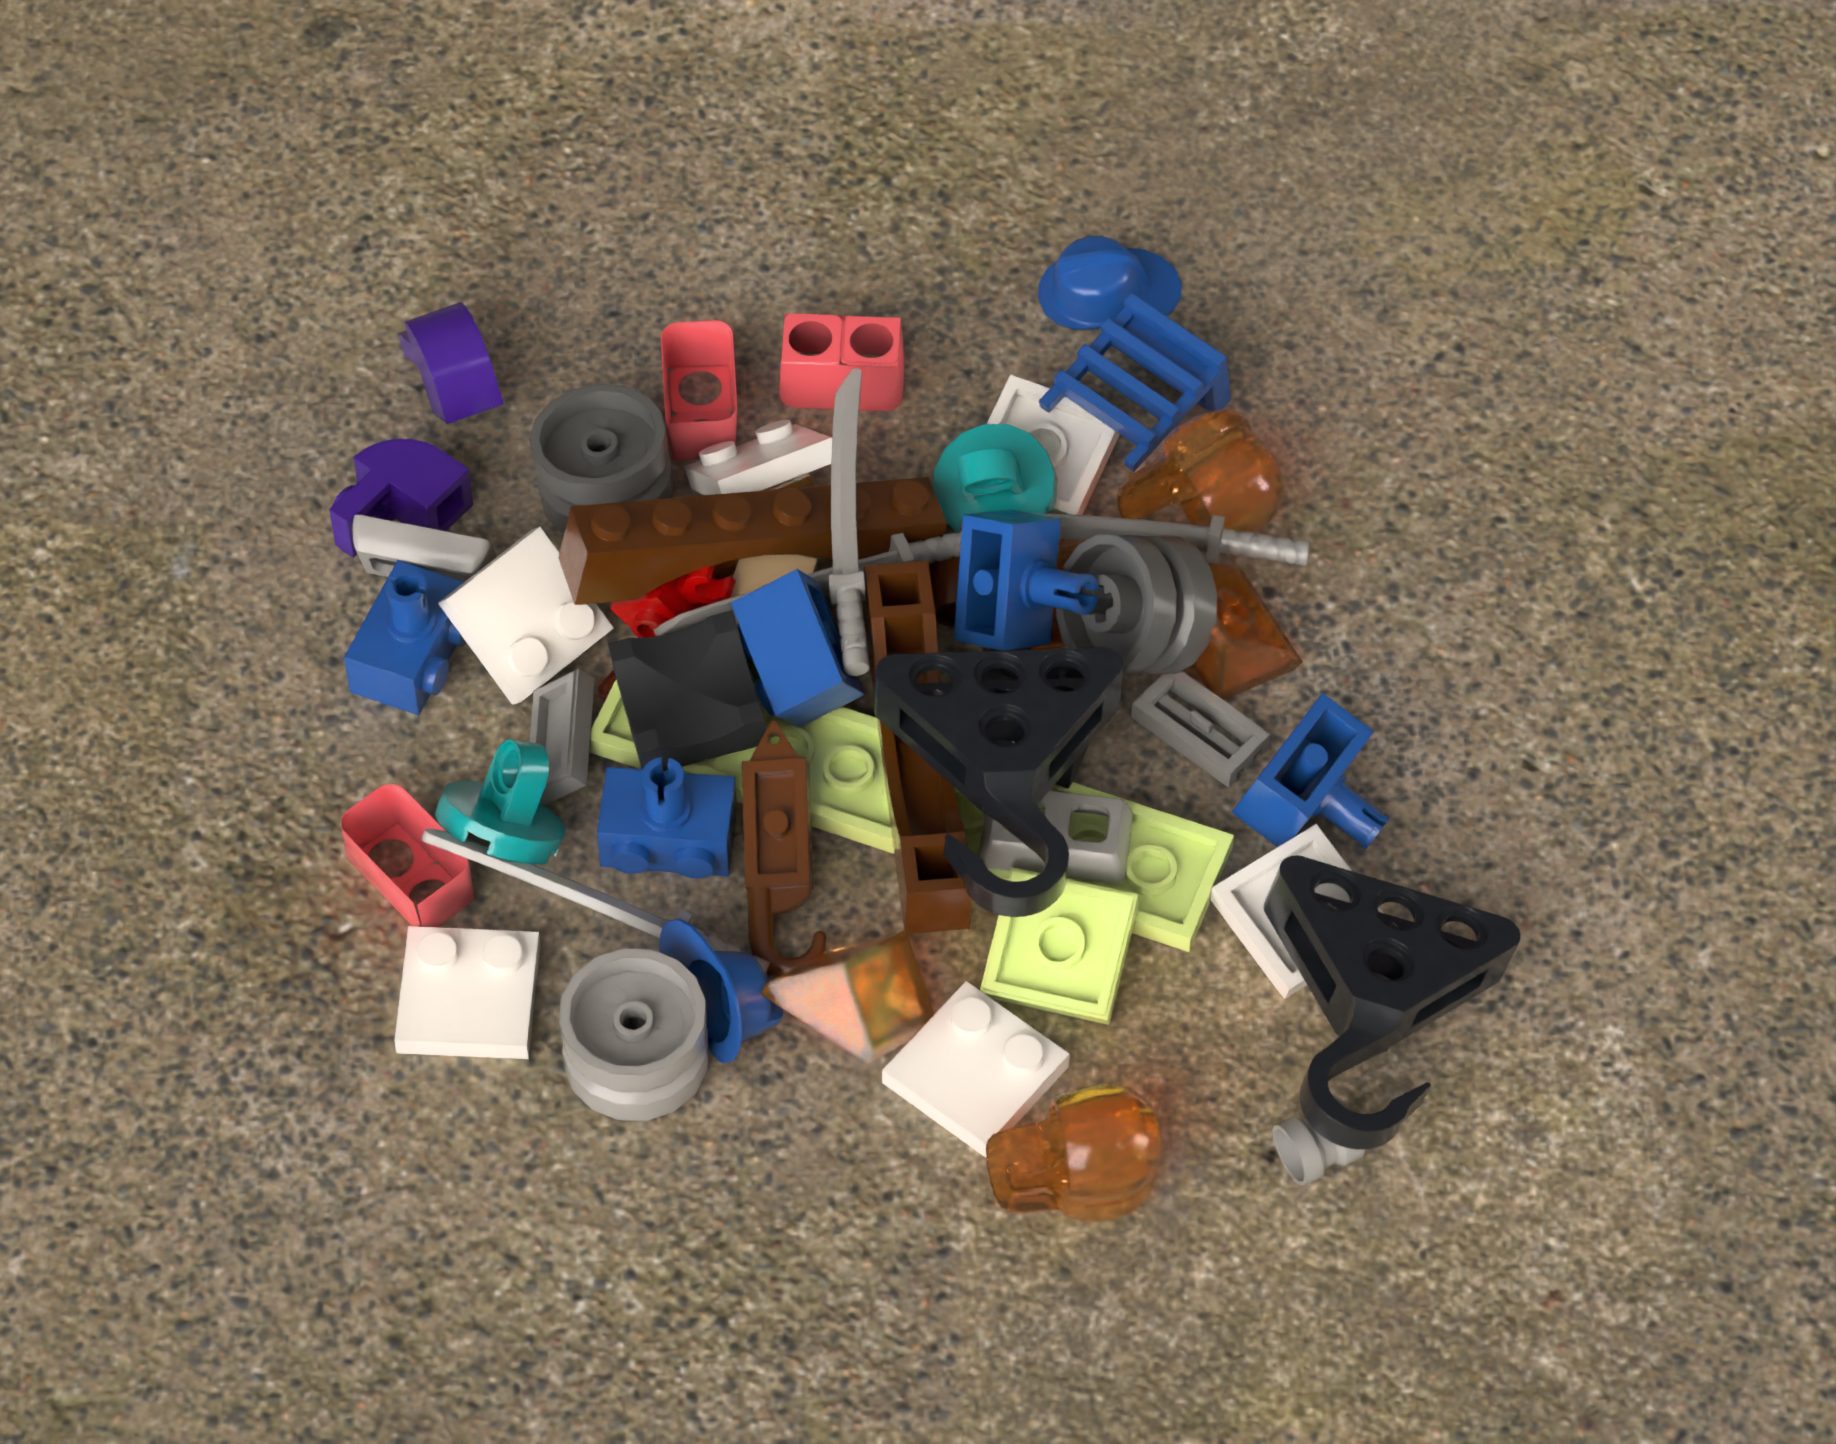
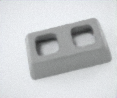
(447, 553)
(1087, 860)

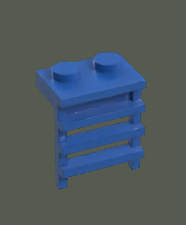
(1161, 349)

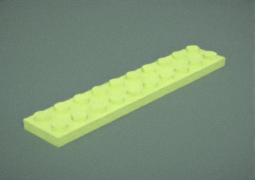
(1168, 860)

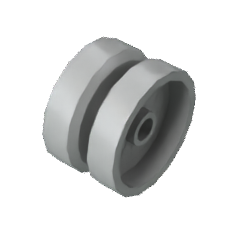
(634, 1034)

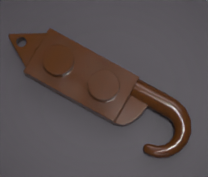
(777, 845)

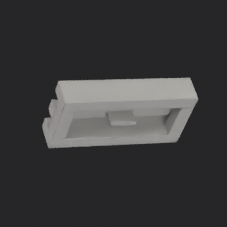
(1193, 733)

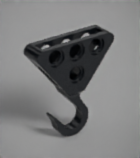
(1002, 746)
(1377, 978)

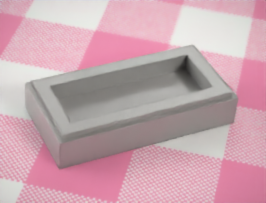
(563, 727)

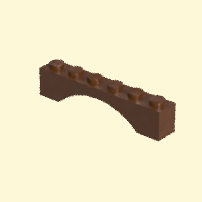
(638, 545)
(920, 800)

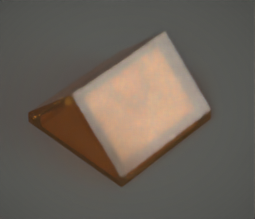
(1246, 640)
(859, 995)

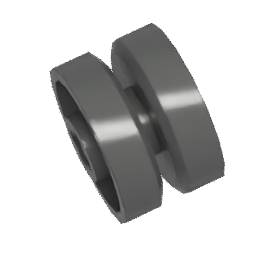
(599, 450)
(1151, 601)

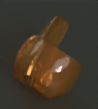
(1209, 470)
(1086, 1159)

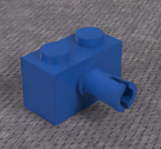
(1013, 581)
(404, 640)
(795, 649)
(1309, 781)
(667, 821)

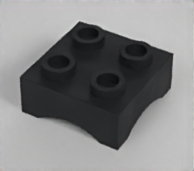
(688, 693)

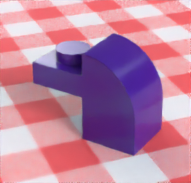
(452, 362)
(403, 483)

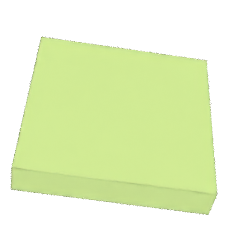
(1066, 955)

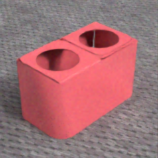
(690, 349)
(815, 379)
(396, 815)

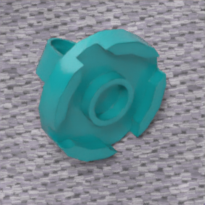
(994, 471)
(506, 806)

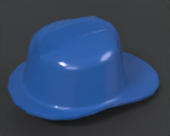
(1098, 276)
(730, 986)

